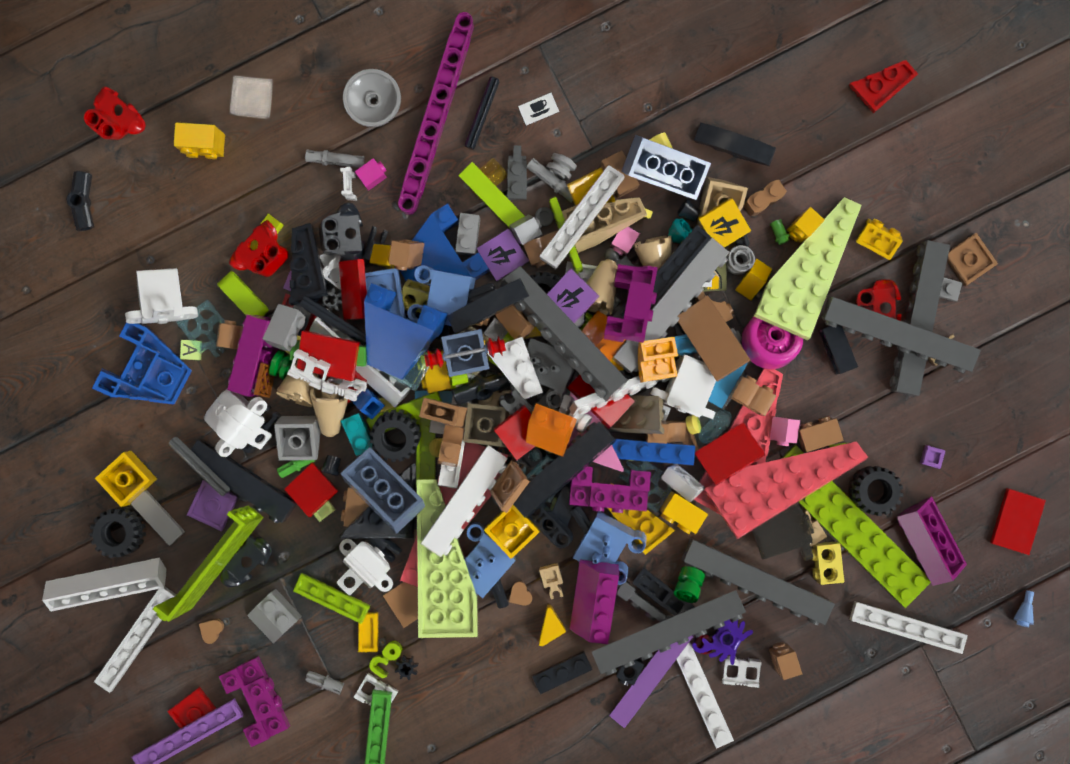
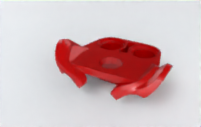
(128, 122)
(245, 258)
(882, 291)

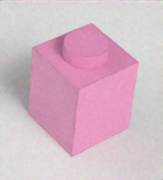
(624, 241)
(784, 430)

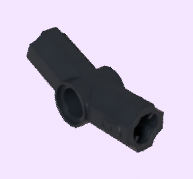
(81, 213)

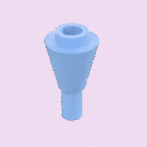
(1025, 613)

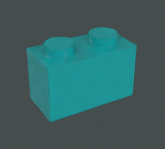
(357, 433)

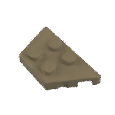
(641, 417)

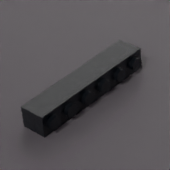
(564, 468)
(246, 483)

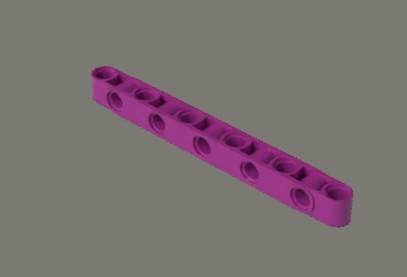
(436, 113)

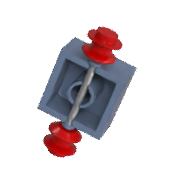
(465, 352)

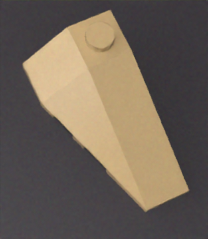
(717, 192)
(609, 221)

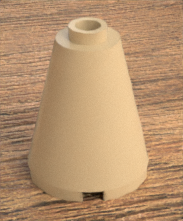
(654, 251)
(602, 283)
(296, 390)
(328, 410)

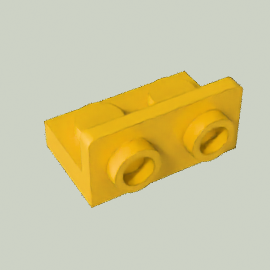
(879, 238)

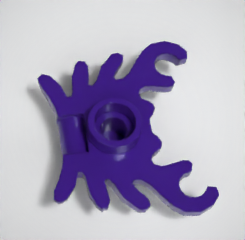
(725, 641)

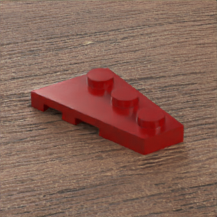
(883, 85)

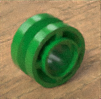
(280, 364)

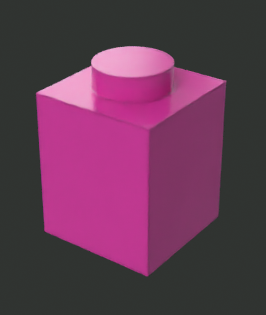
(371, 173)

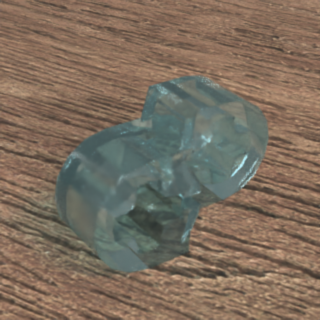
(709, 433)

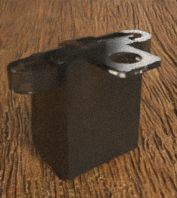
(785, 533)

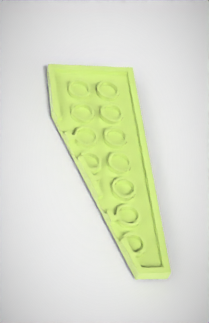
(801, 285)
(444, 584)

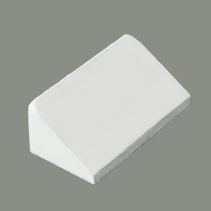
(682, 482)

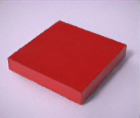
(514, 432)
(311, 490)
(191, 708)

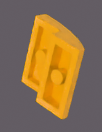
(657, 359)

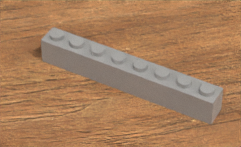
(675, 300)

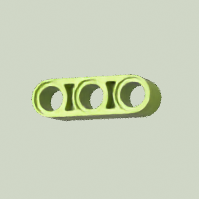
(242, 295)

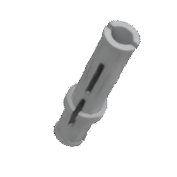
(326, 157)
(548, 177)

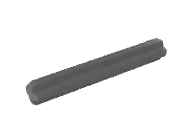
(202, 469)

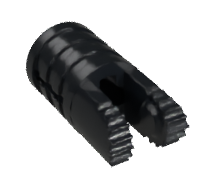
(370, 242)
(384, 543)

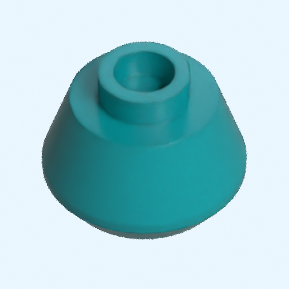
(679, 230)

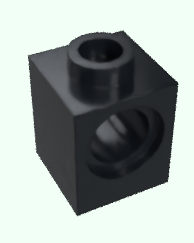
(629, 678)

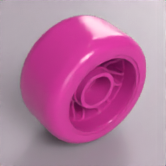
(765, 350)

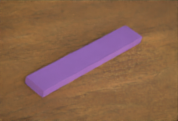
(646, 683)
(189, 734)

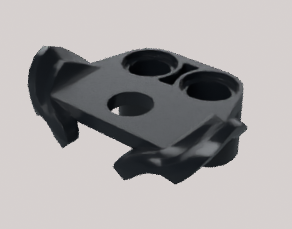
(345, 218)
(234, 572)

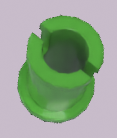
(780, 232)

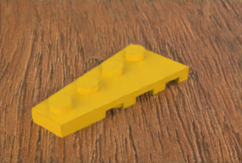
(647, 522)

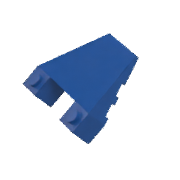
(439, 252)
(393, 340)
(150, 374)

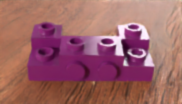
(640, 297)
(612, 496)
(260, 697)

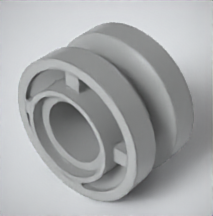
(561, 166)
(747, 256)

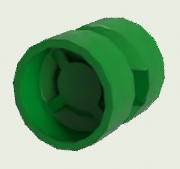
(689, 584)

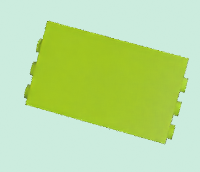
(244, 523)

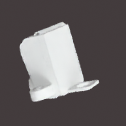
(159, 298)
(690, 389)
(236, 422)
(364, 565)

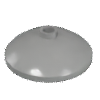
(371, 85)

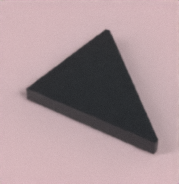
(370, 525)

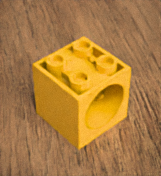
(511, 531)

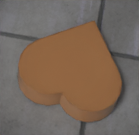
(520, 594)
(211, 629)

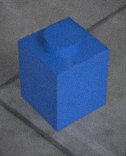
(368, 403)

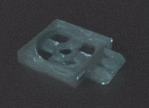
(201, 347)
(654, 479)

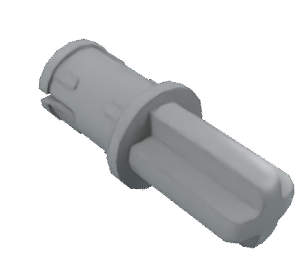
(324, 682)

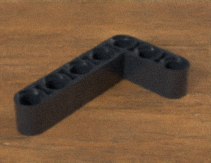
(545, 512)

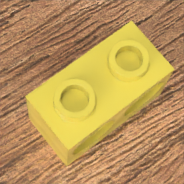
(418, 290)
(833, 561)

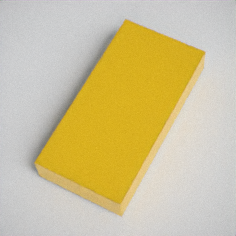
(368, 633)

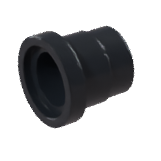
(688, 210)
(331, 465)

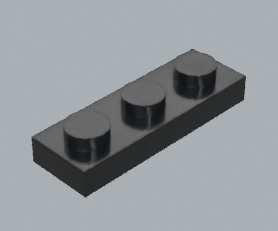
(562, 672)

